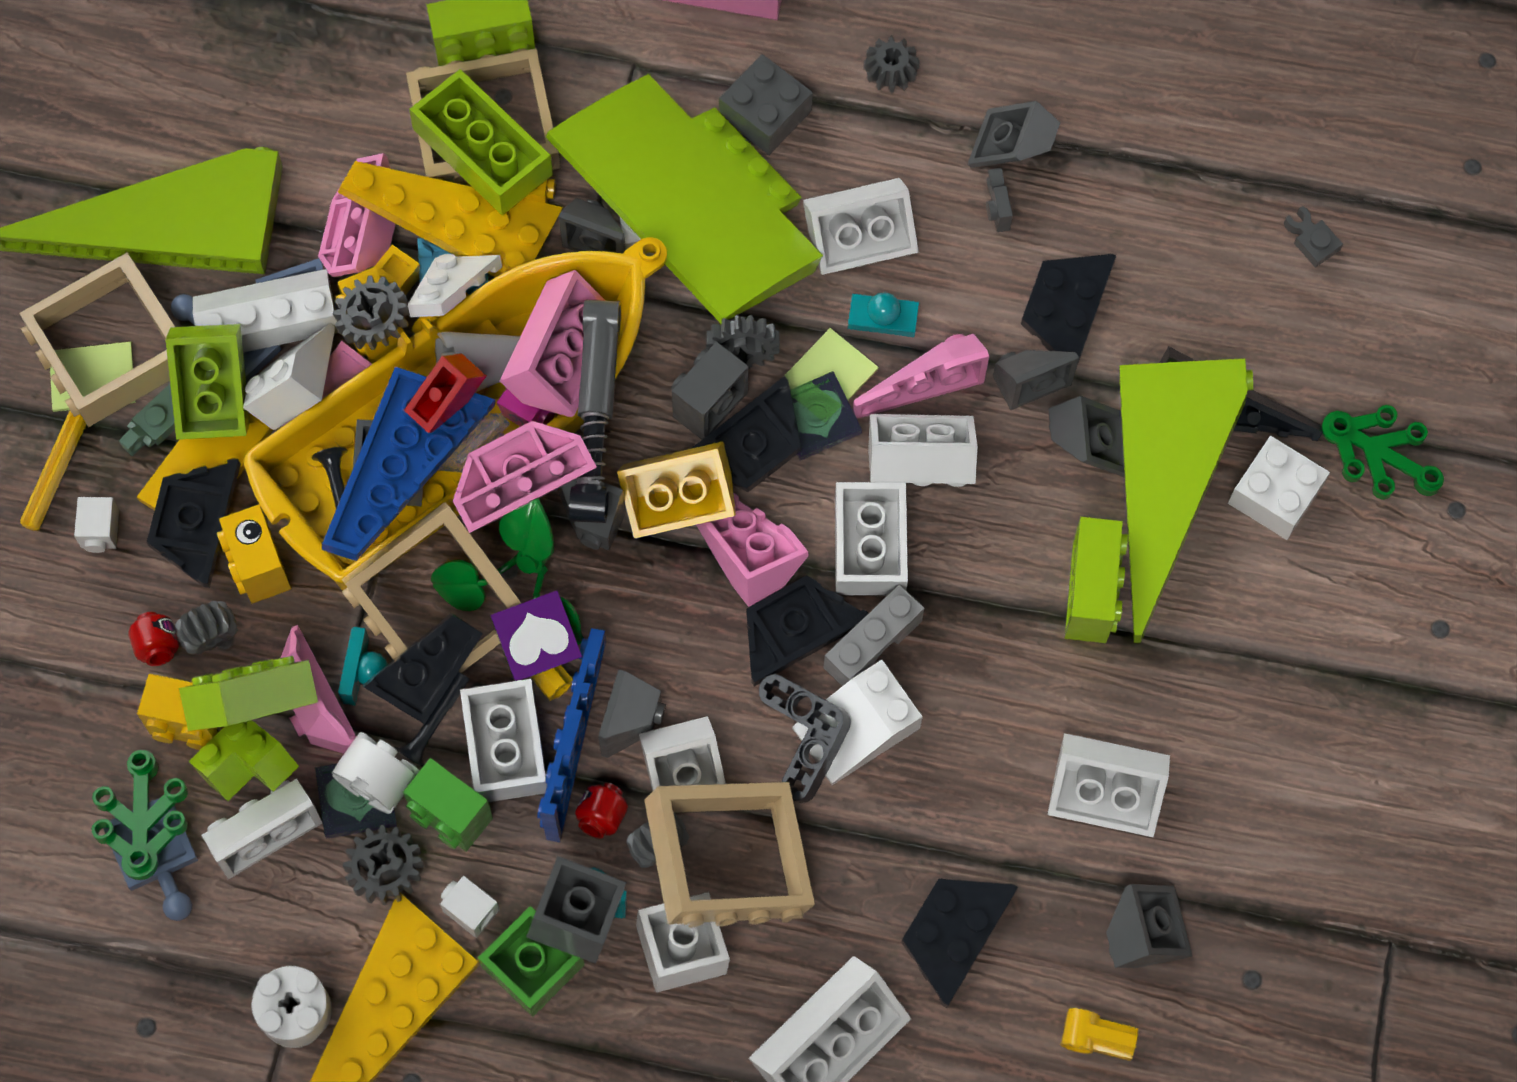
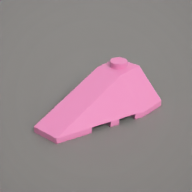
(942, 370)
(754, 552)

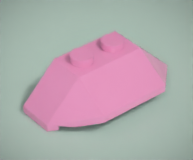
(353, 234)
(518, 470)
(322, 721)

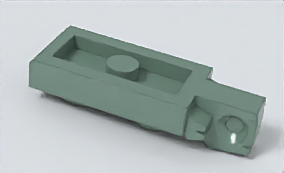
(151, 424)

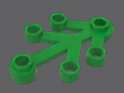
(1379, 449)
(141, 819)

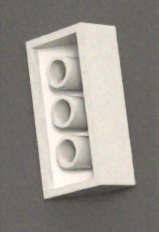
(271, 310)
(834, 1029)

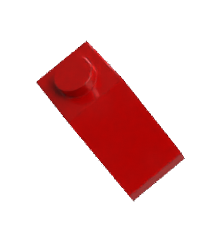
(444, 391)

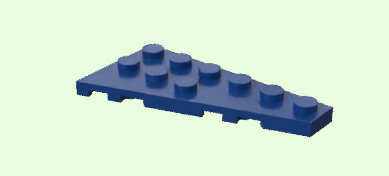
(395, 464)
(570, 739)

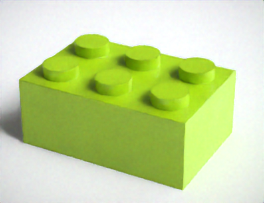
(479, 28)
(207, 381)
(1095, 580)
(247, 693)

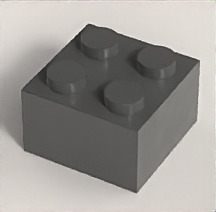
(766, 104)
(709, 390)
(576, 909)

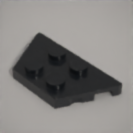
(1067, 301)
(759, 436)
(188, 518)
(795, 625)
(954, 930)

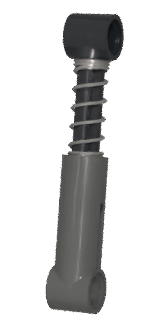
(596, 400)

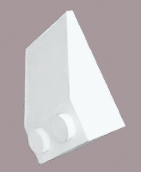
(291, 381)
(878, 716)

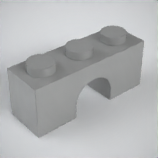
(887, 623)

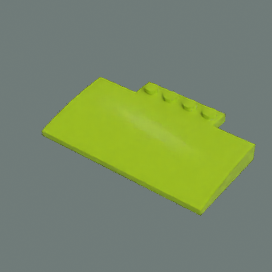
(693, 190)

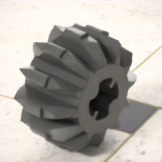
(891, 64)
(206, 627)
(641, 843)

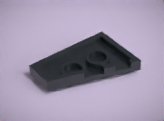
(426, 668)

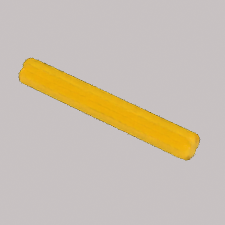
(53, 472)

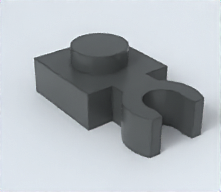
(999, 207)
(1314, 241)

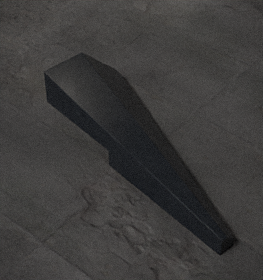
(1261, 412)

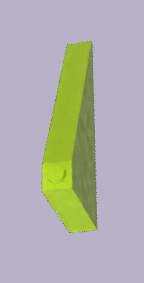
(189, 218)
(1173, 440)

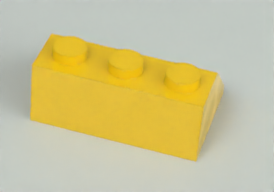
(677, 489)

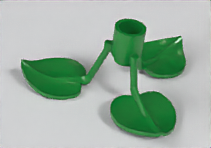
(522, 530)

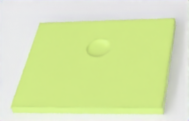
(835, 355)
(91, 368)

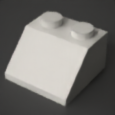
(682, 754)

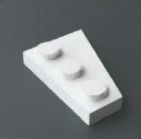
(448, 280)

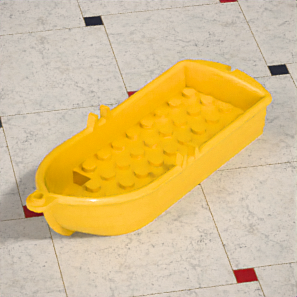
(299, 489)

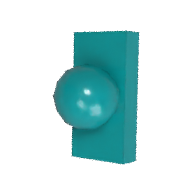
(883, 314)
(358, 665)

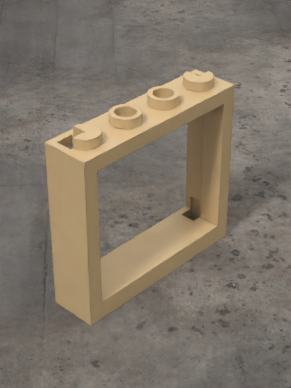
(478, 70)
(76, 296)
(441, 515)
(727, 797)

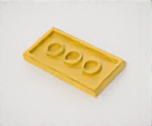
(201, 452)

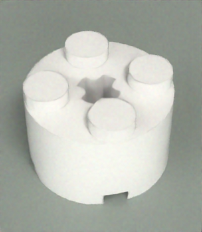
(374, 772)
(277, 991)

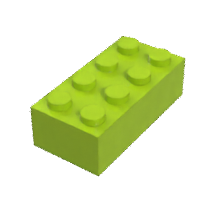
(481, 142)

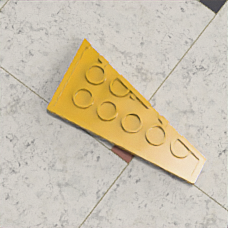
(452, 214)
(397, 992)

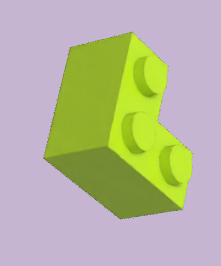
(240, 754)

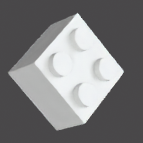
(1278, 487)
(680, 953)

